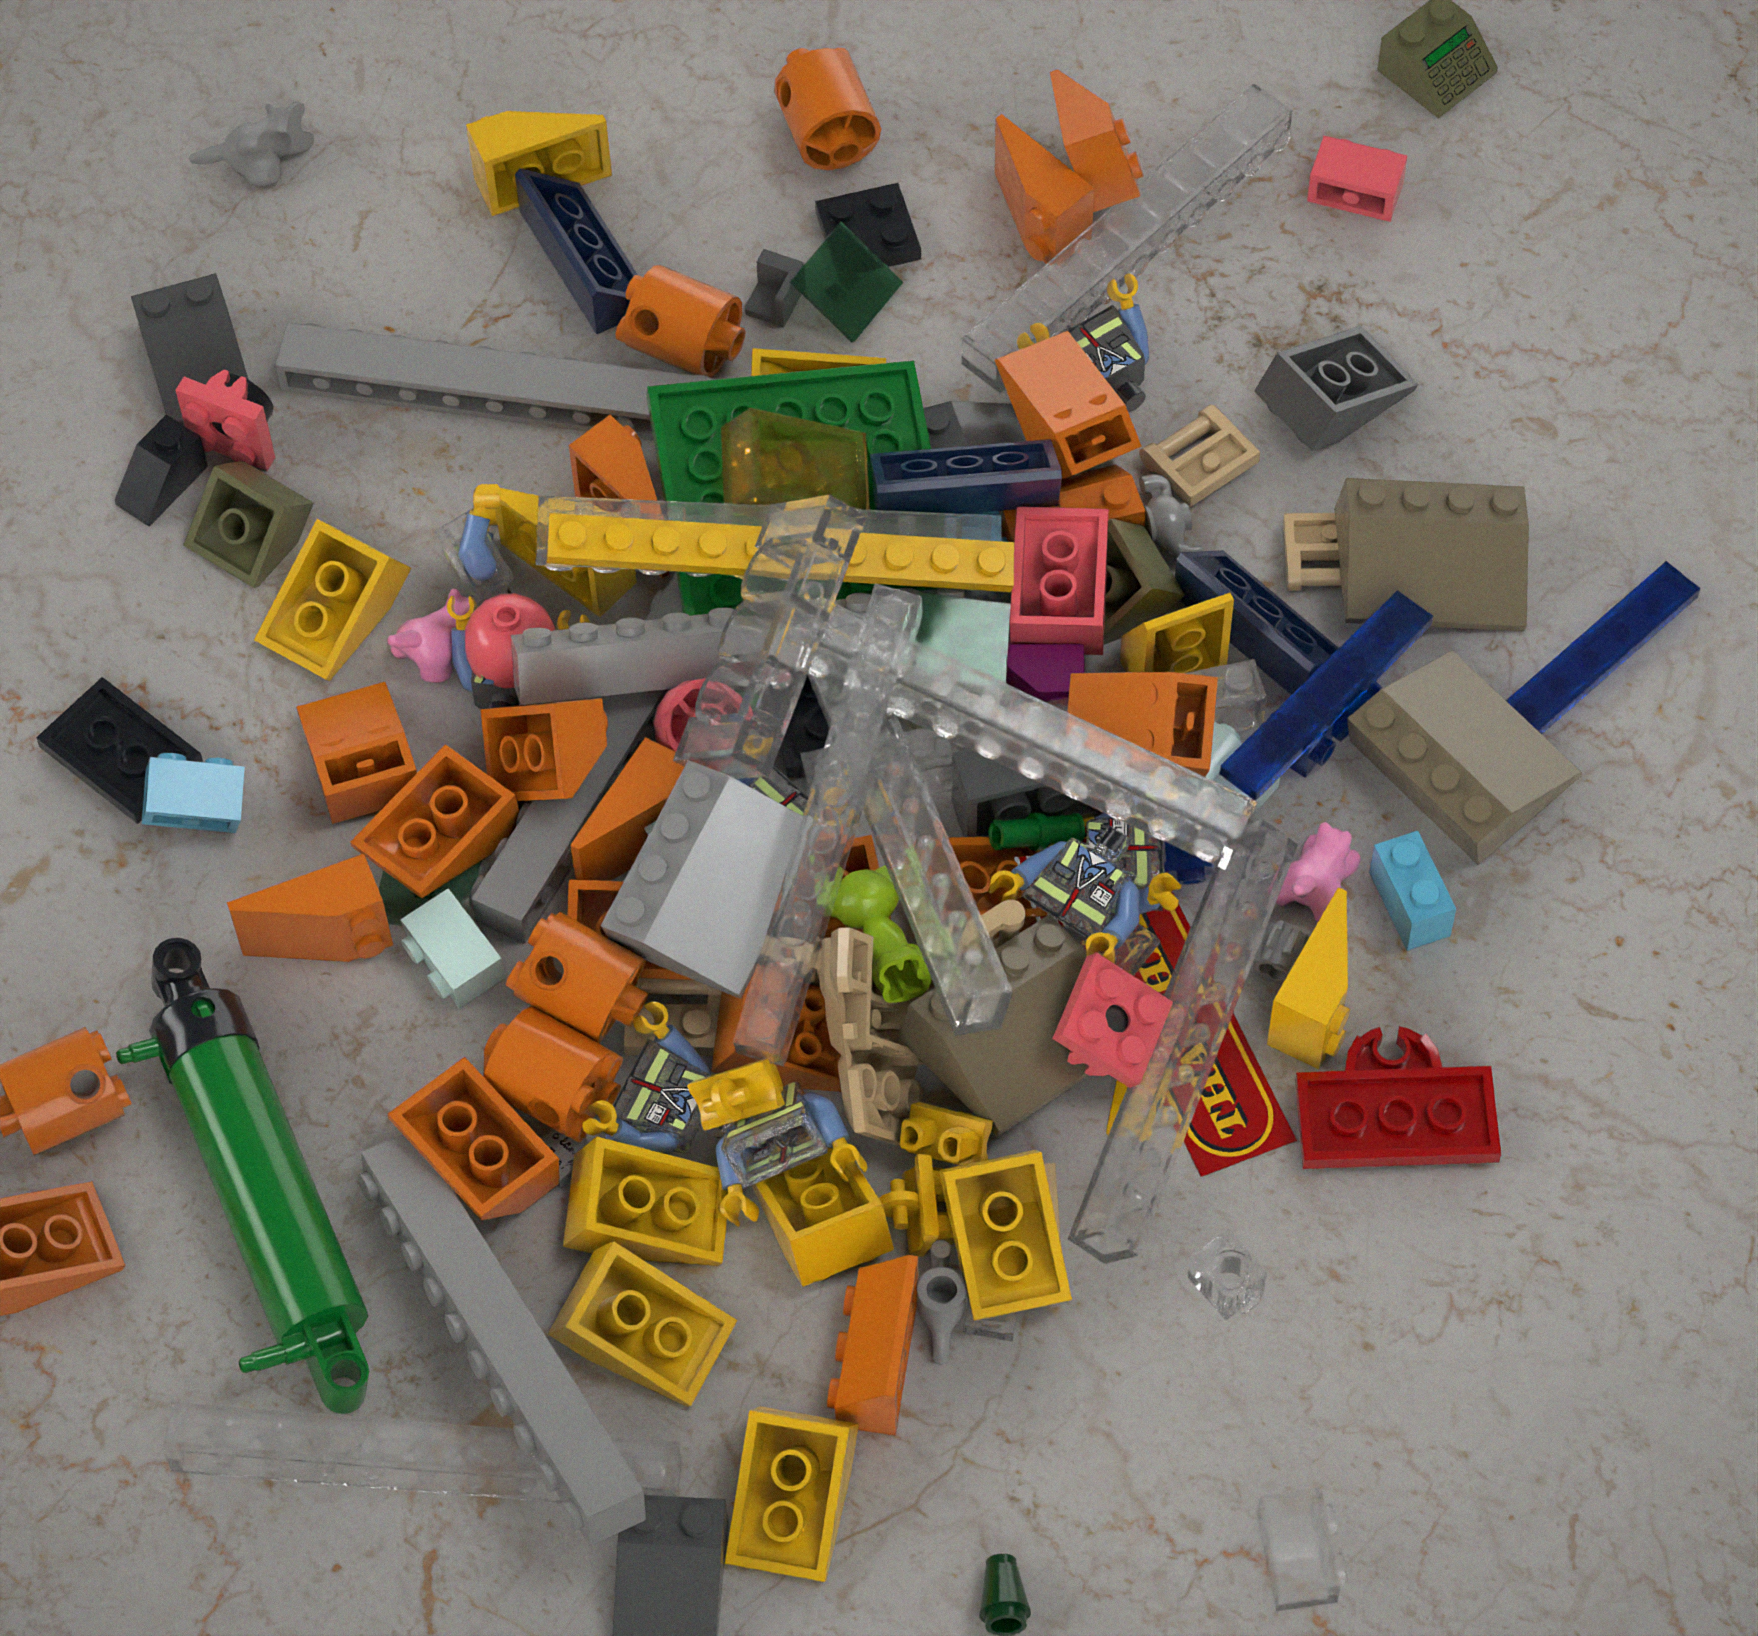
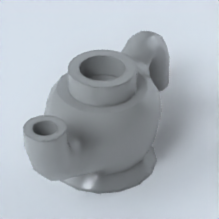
(1165, 517)
(941, 1299)

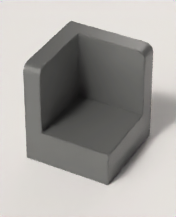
(774, 295)

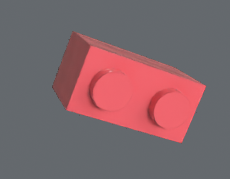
(1357, 178)

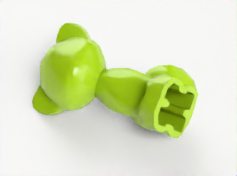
(866, 903)

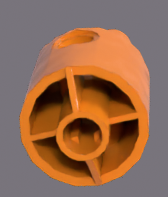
(826, 108)
(682, 321)
(596, 978)
(550, 1070)
(41, 1097)

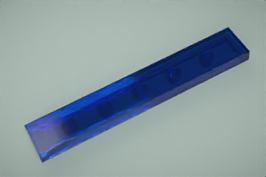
(1604, 647)
(1325, 695)

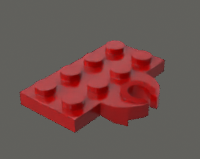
(1397, 1109)

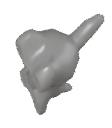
(257, 147)

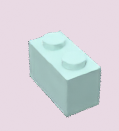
(452, 948)

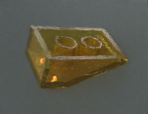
(790, 459)

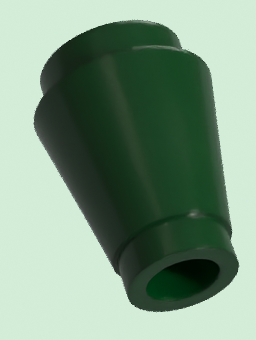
(1003, 1597)

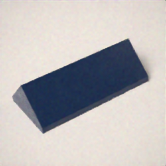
(577, 245)
(967, 478)
(1261, 623)

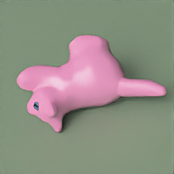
(430, 640)
(1320, 870)

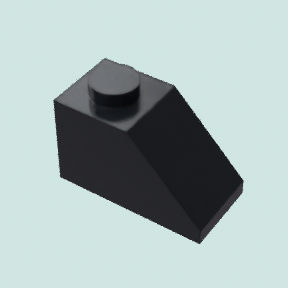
(160, 470)

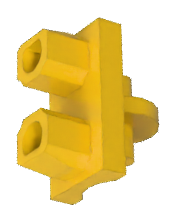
(737, 1093)
(945, 1134)
(915, 1208)

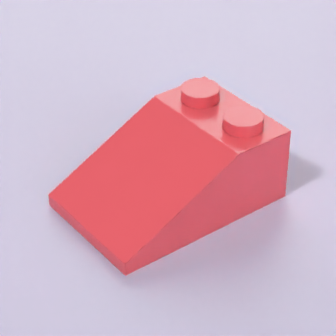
(1060, 577)

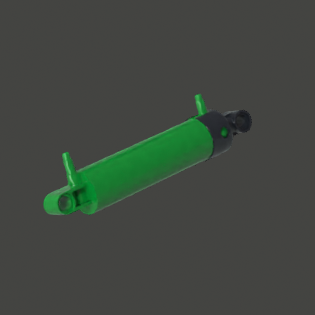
(257, 1176)

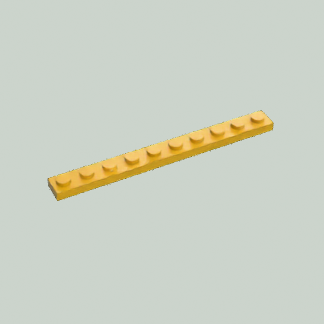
(730, 547)

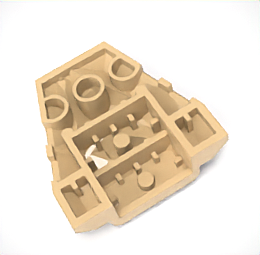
(865, 1029)

